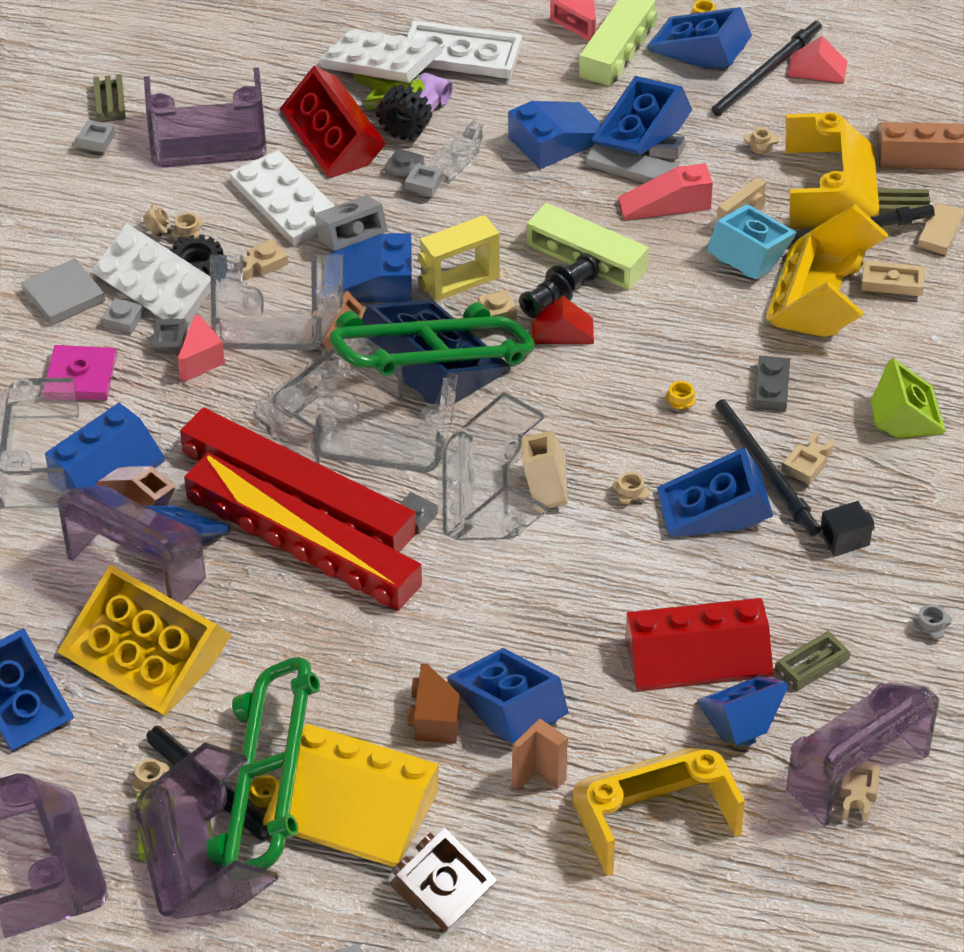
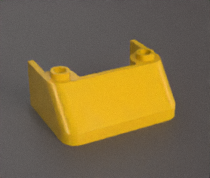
(837, 188)
(810, 280)
(649, 779)

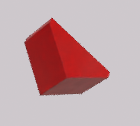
(563, 324)

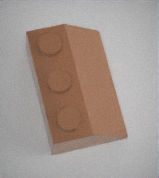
(921, 145)

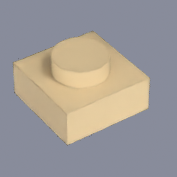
(499, 304)

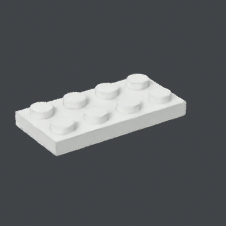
(470, 49)
(380, 55)
(282, 195)
(153, 275)

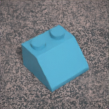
(750, 241)

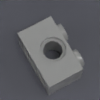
(350, 222)

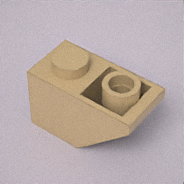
(545, 468)

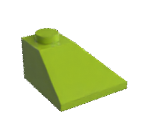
(905, 404)

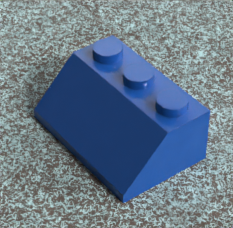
(102, 446)

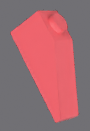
(671, 193)

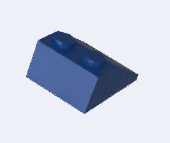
(703, 38)
(644, 116)
(551, 130)
(379, 268)
(716, 497)
(28, 693)
(510, 693)

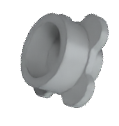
(932, 621)

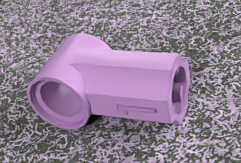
(436, 90)

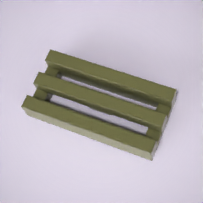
(109, 84)
(896, 198)
(816, 664)

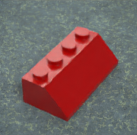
(331, 124)
(699, 644)

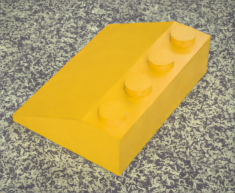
(142, 641)
(359, 795)

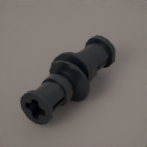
(558, 282)

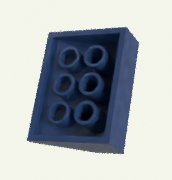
(429, 377)

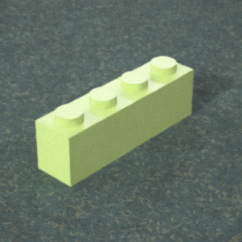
(617, 40)
(569, 236)

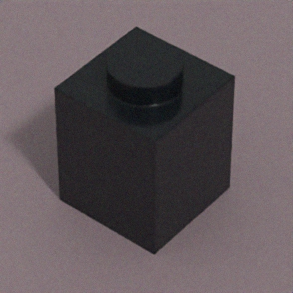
(846, 528)

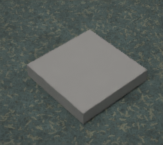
(63, 291)

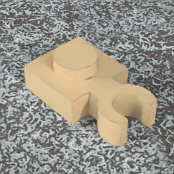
(264, 259)
(807, 462)
(860, 789)

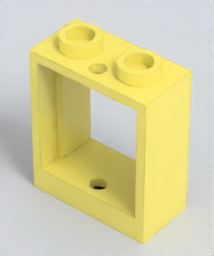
(476, 234)

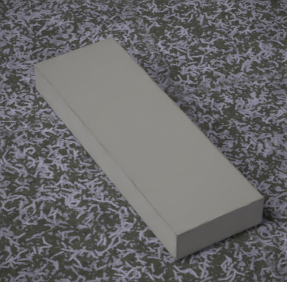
(627, 164)

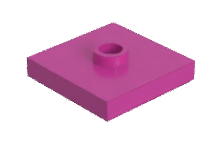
(88, 366)

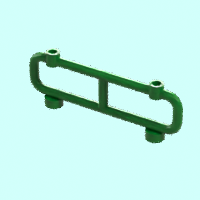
(475, 317)
(249, 708)

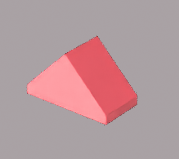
(575, 16)
(818, 62)
(200, 350)

